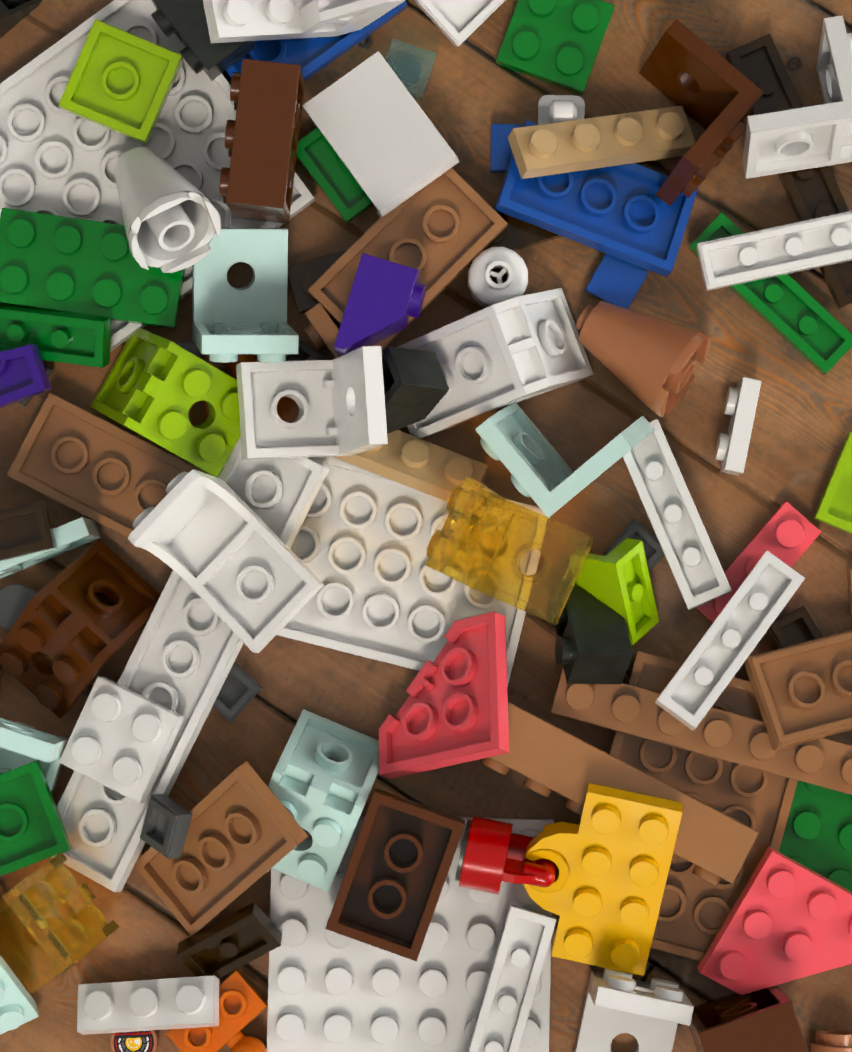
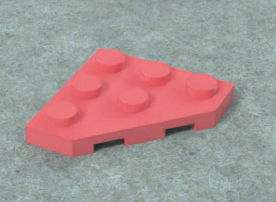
(453, 705)
(781, 928)

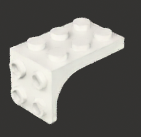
(226, 556)

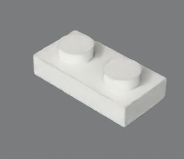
(734, 445)

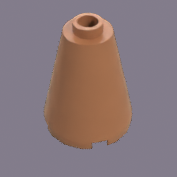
(644, 352)

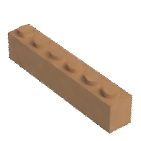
(567, 764)

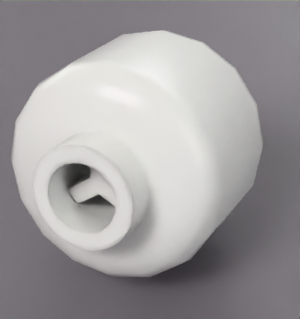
(481, 286)

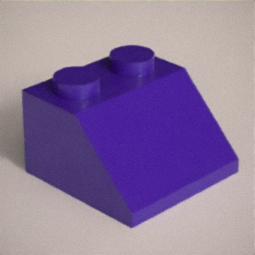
(379, 303)

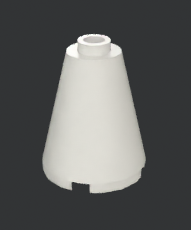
(163, 213)

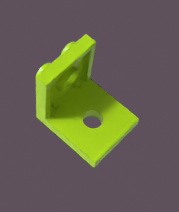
(154, 390)

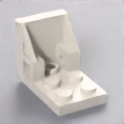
(289, 18)
(502, 357)

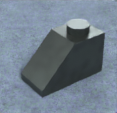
(411, 385)

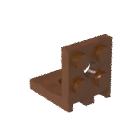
(710, 94)
(75, 627)

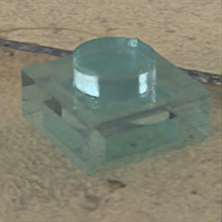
(411, 66)

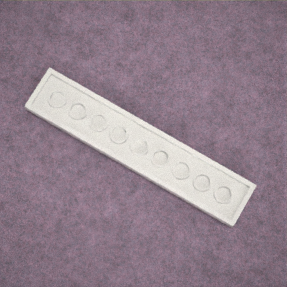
(182, 667)

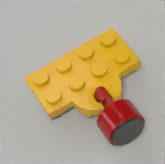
(594, 874)

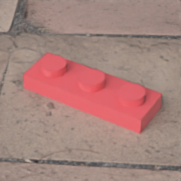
(784, 535)

